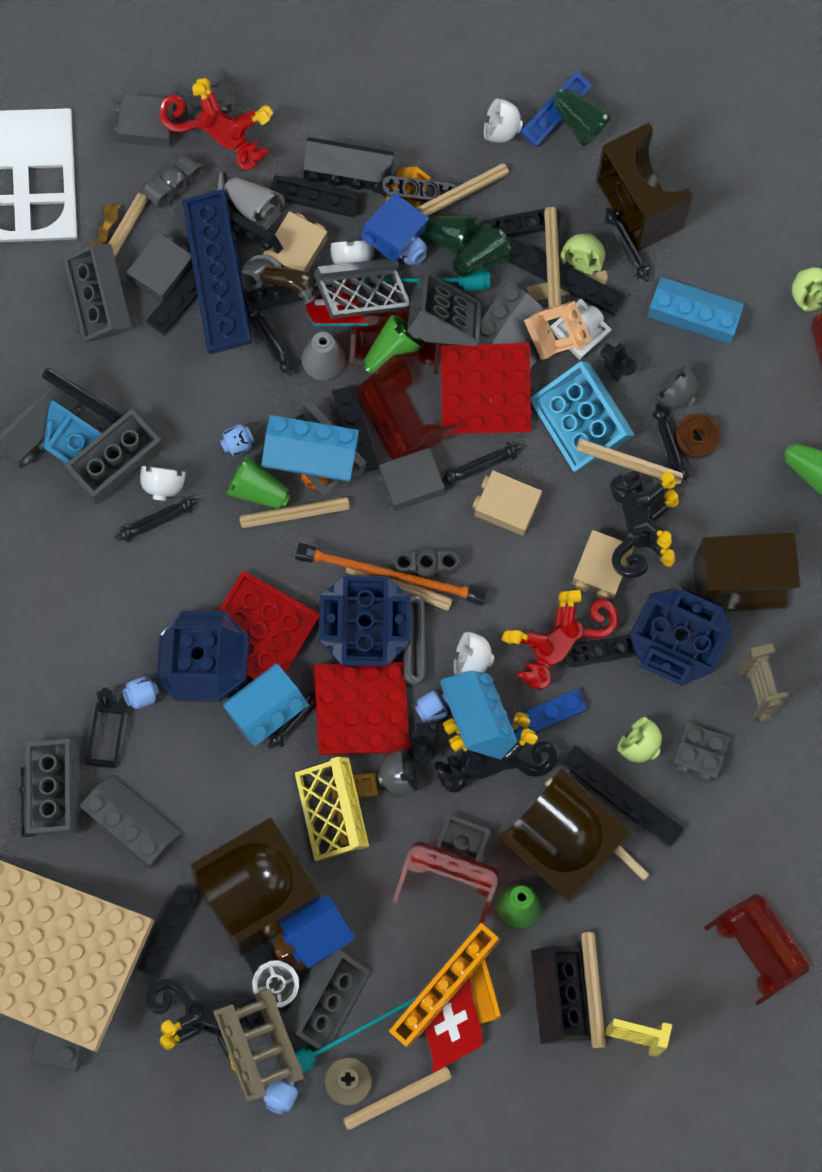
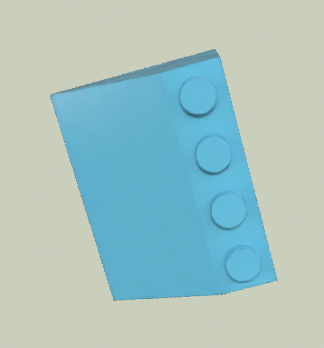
(581, 408)

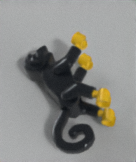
(641, 521)
(480, 766)
(197, 1018)

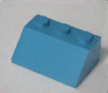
(265, 704)

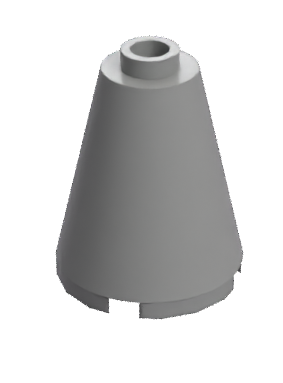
(254, 201)
(323, 357)

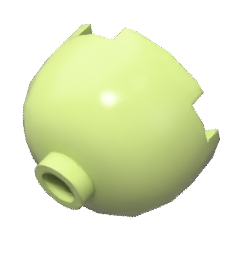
(584, 253)
(808, 289)
(642, 742)

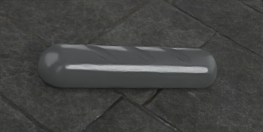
(415, 652)

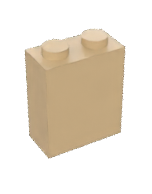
(300, 242)
(507, 502)
(596, 568)

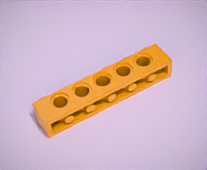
(445, 985)

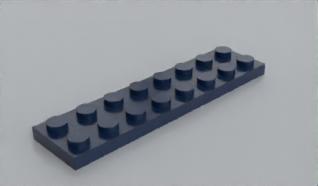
(216, 272)

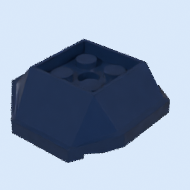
(368, 598)
(677, 656)
(217, 672)

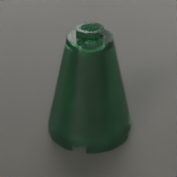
(581, 115)
(450, 230)
(483, 251)

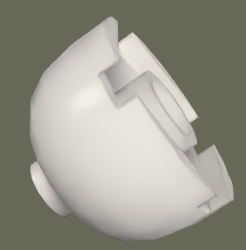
(503, 122)
(351, 252)
(161, 482)
(473, 654)
(279, 978)

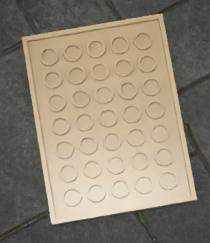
(64, 956)

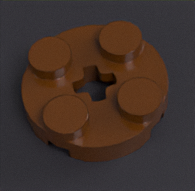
(701, 424)

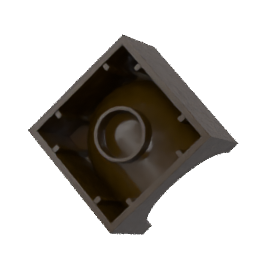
(634, 191)
(747, 570)
(565, 836)
(254, 885)

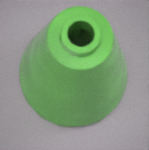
(391, 341)
(806, 463)
(257, 485)
(517, 913)

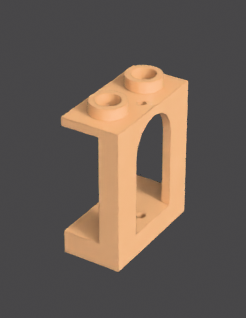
(543, 336)

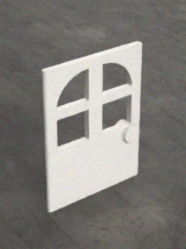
(38, 141)

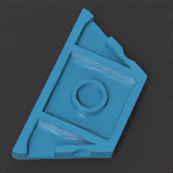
(66, 433)

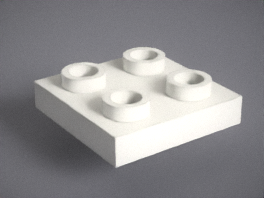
(593, 322)

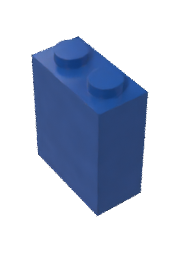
(394, 227)
(316, 932)

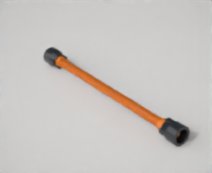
(472, 593)

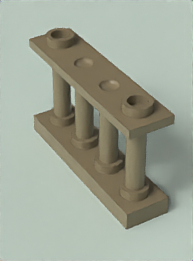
(758, 670)
(239, 1051)

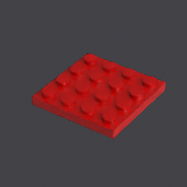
(486, 387)
(271, 620)
(360, 709)

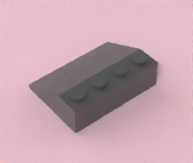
(443, 313)
(506, 319)

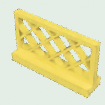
(346, 799)
(656, 1039)

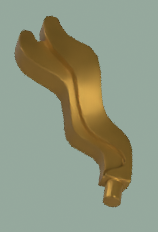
(111, 218)

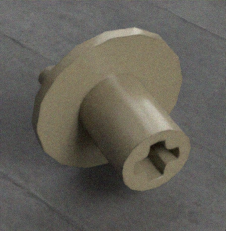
(348, 1081)

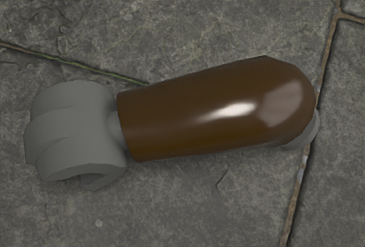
(288, 278)

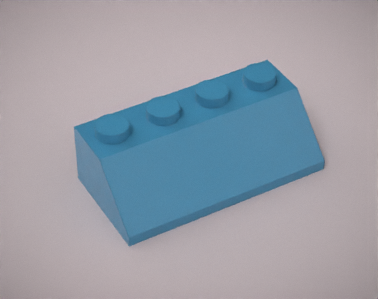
(695, 310)
(310, 448)
(479, 713)

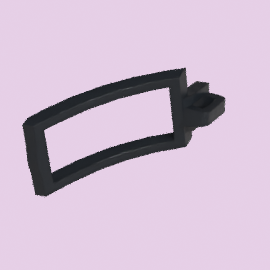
(109, 707)

